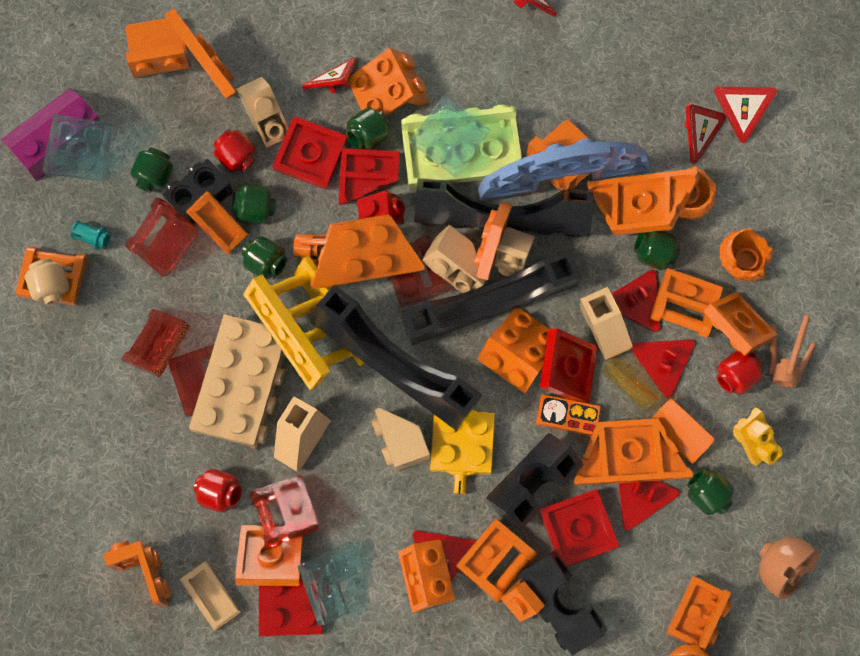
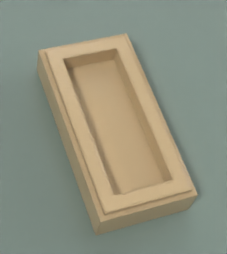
(210, 596)

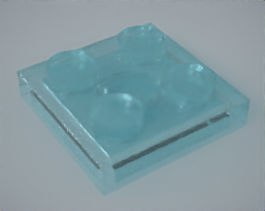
(449, 136)
(77, 148)

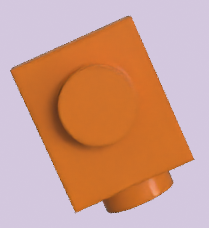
(522, 601)

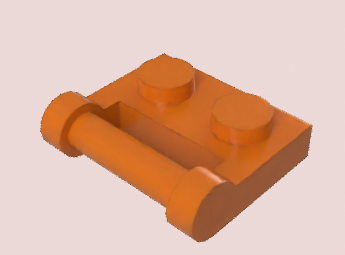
(74, 278)
(687, 293)
(488, 553)

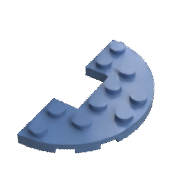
(600, 159)

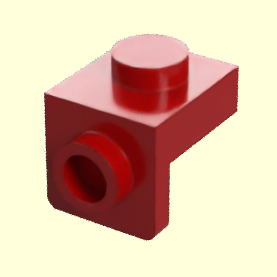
(382, 204)

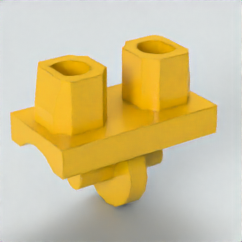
(757, 438)

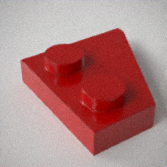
(366, 172)

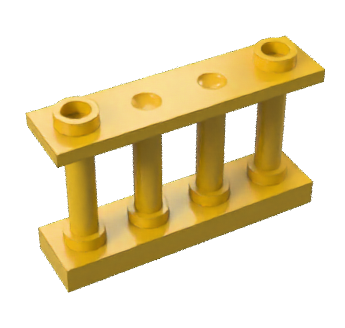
(285, 330)

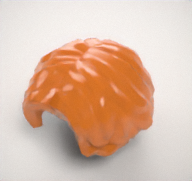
(701, 198)
(745, 255)

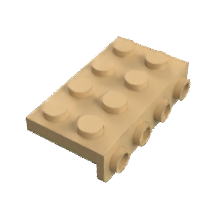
(239, 383)

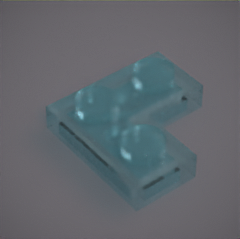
(322, 580)

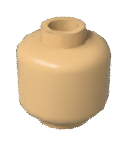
(46, 281)

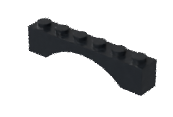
(563, 213)
(455, 312)
(437, 391)

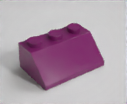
(31, 138)

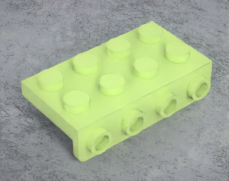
(495, 151)

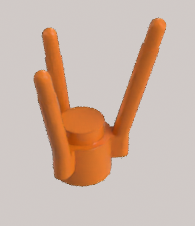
(308, 245)

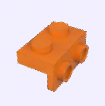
(699, 614)

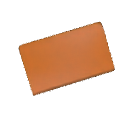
(684, 431)

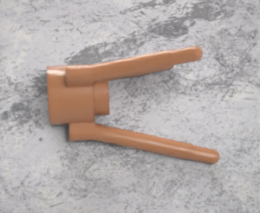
(787, 371)

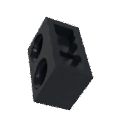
(191, 187)

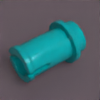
(97, 237)

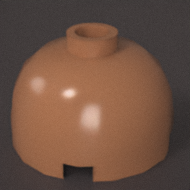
(785, 565)

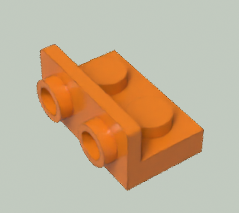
(426, 575)

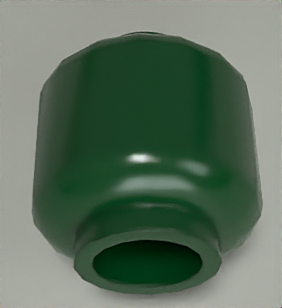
(367, 129)
(151, 169)
(253, 203)
(656, 249)
(264, 257)
(710, 492)

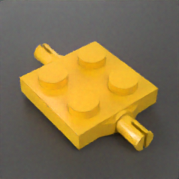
(465, 450)

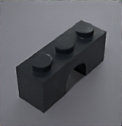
(547, 462)
(573, 627)

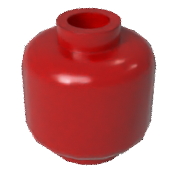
(234, 150)
(739, 372)
(217, 490)

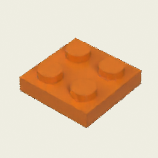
(491, 236)
(740, 323)
(267, 566)

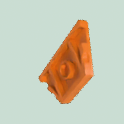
(204, 54)
(644, 201)
(363, 252)
(630, 453)

